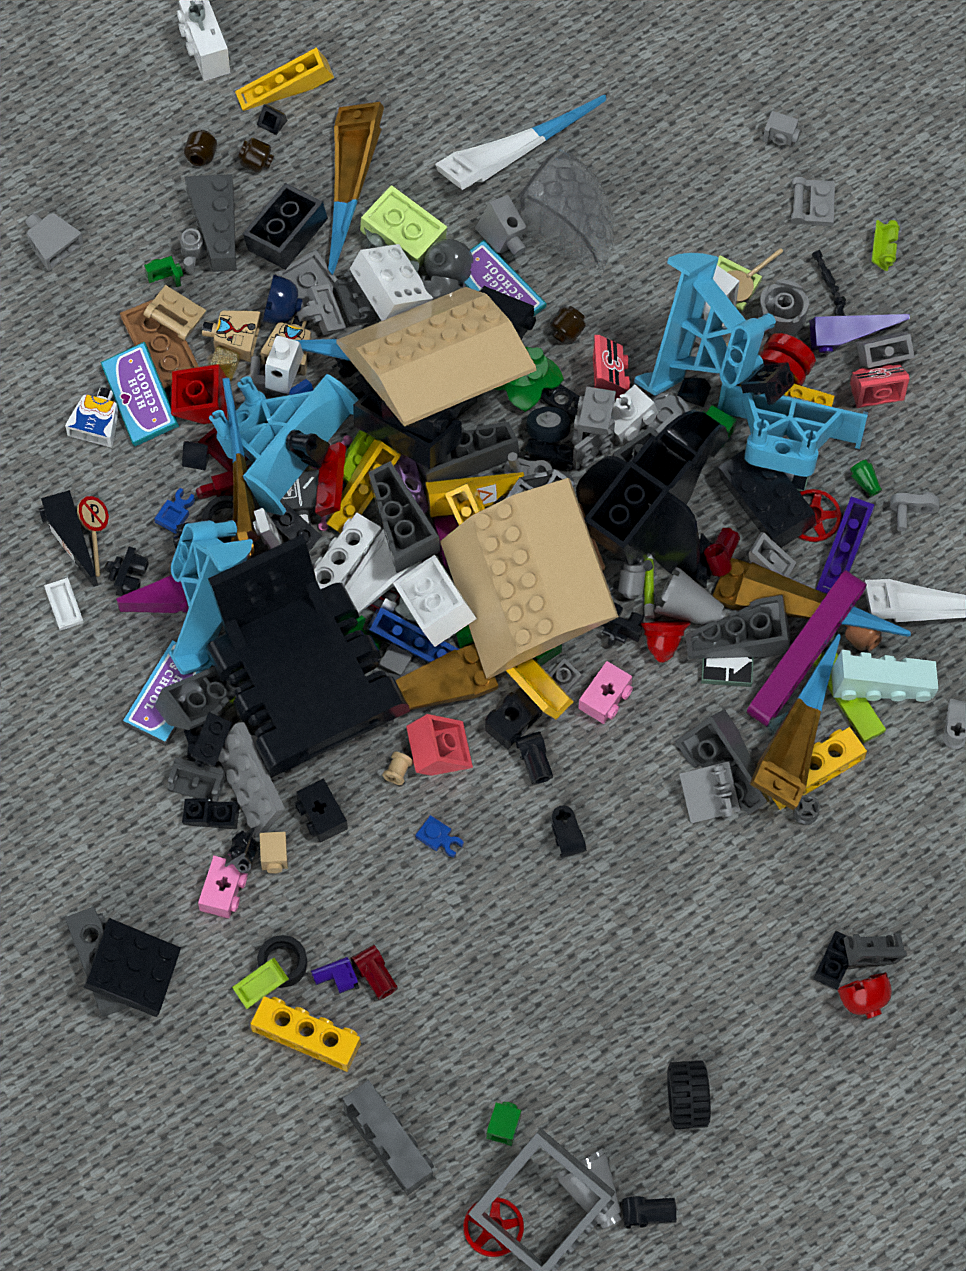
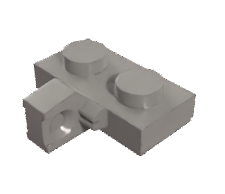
(322, 310)

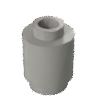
(631, 580)

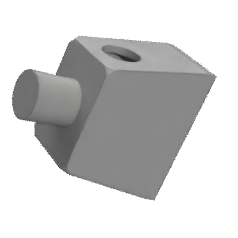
(502, 226)
(52, 238)

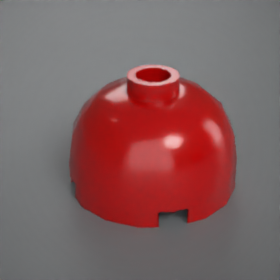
(867, 995)

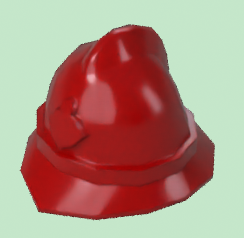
(664, 637)

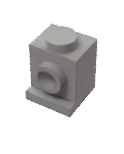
(781, 129)

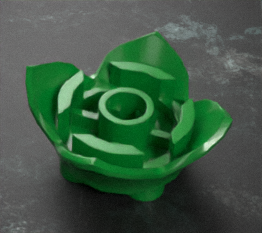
(527, 390)

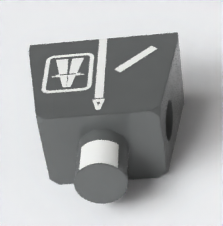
(303, 495)

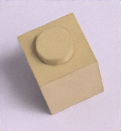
(273, 851)

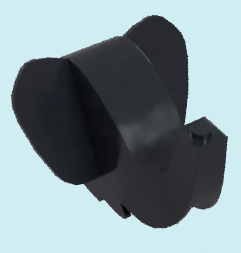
(643, 503)

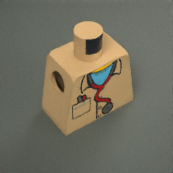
(293, 331)
(235, 332)

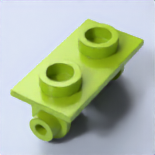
(883, 250)

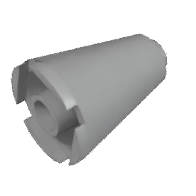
(688, 601)

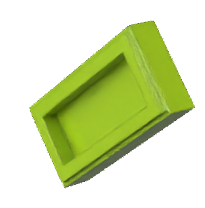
(260, 983)

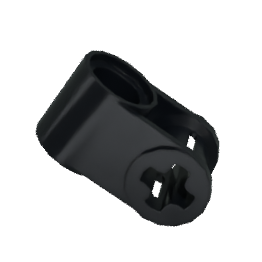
(308, 447)
(567, 835)

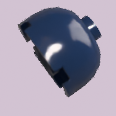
(281, 301)

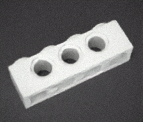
(357, 529)

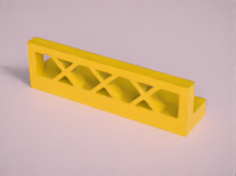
(541, 687)

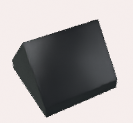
(271, 119)

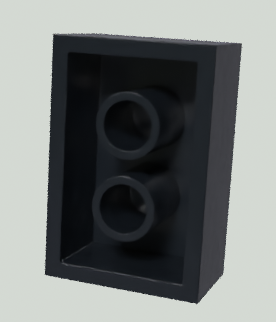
(285, 226)

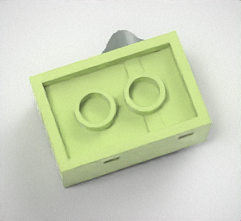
(403, 222)

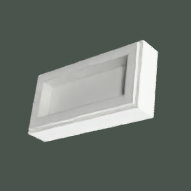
(63, 604)

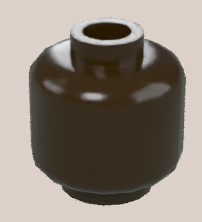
(200, 148)
(255, 155)
(567, 324)

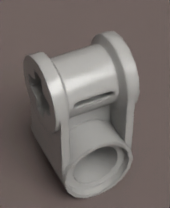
(955, 722)

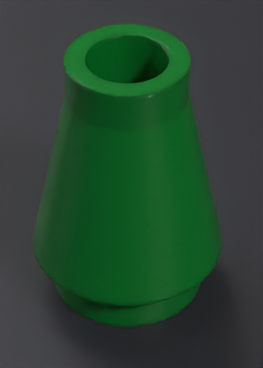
(866, 477)

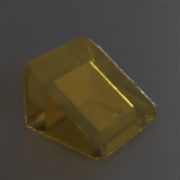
(227, 360)

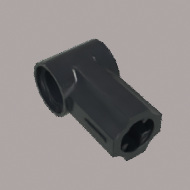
(533, 753)
(644, 1211)

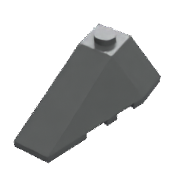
(750, 632)
(190, 700)
(720, 741)

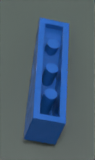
(405, 636)

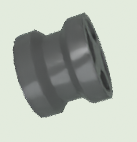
(807, 804)

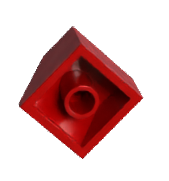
(198, 393)

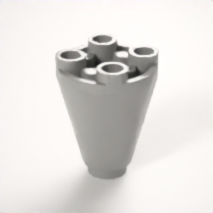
(585, 1197)

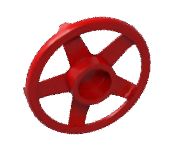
(821, 515)
(485, 1235)

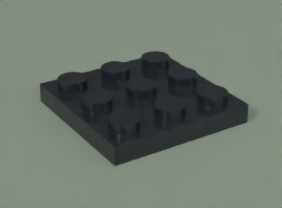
(132, 967)

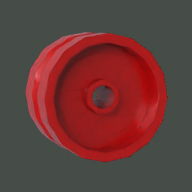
(786, 348)

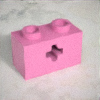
(608, 679)
(217, 901)

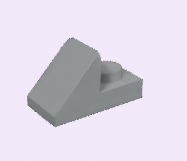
(771, 556)

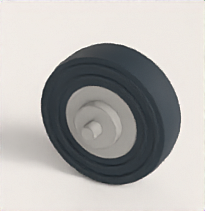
(548, 424)

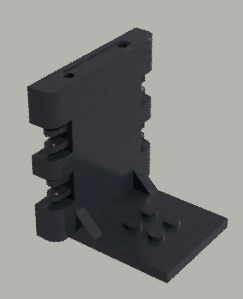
(298, 661)

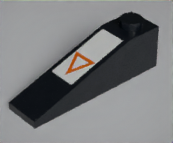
(65, 525)

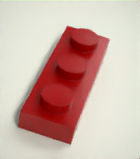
(331, 481)

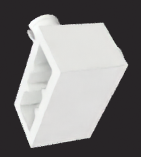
(632, 414)

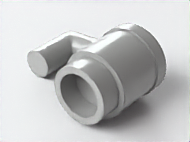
(191, 248)

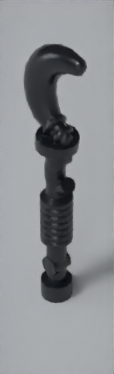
(840, 301)

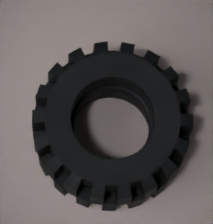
(688, 1094)

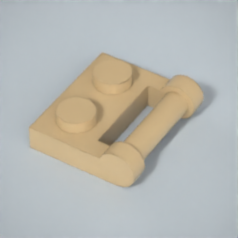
(177, 308)

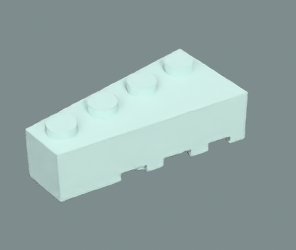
(883, 678)

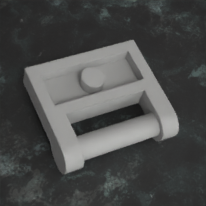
(821, 202)

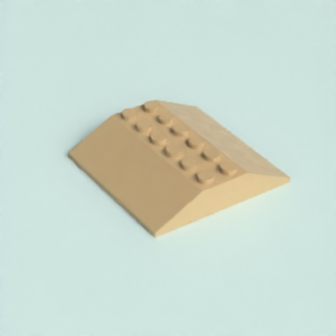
(438, 354)
(528, 575)

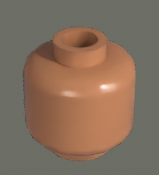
(863, 638)

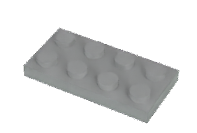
(250, 780)

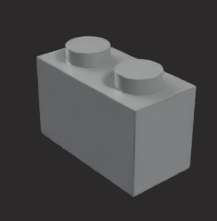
(885, 349)

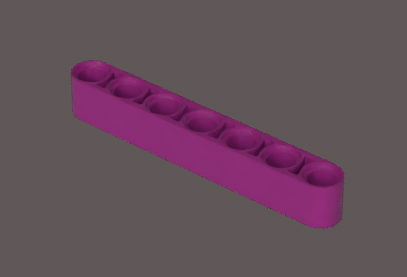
(806, 648)

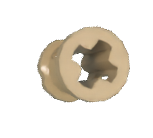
(397, 768)

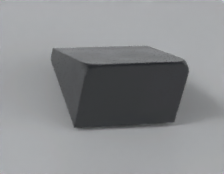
(694, 391)
(195, 455)

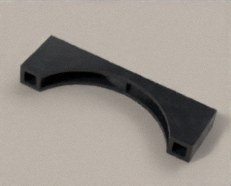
(522, 318)

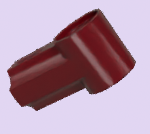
(721, 551)
(375, 973)

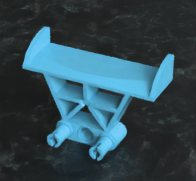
(686, 322)
(803, 422)
(265, 428)
(194, 561)

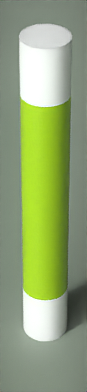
(649, 591)

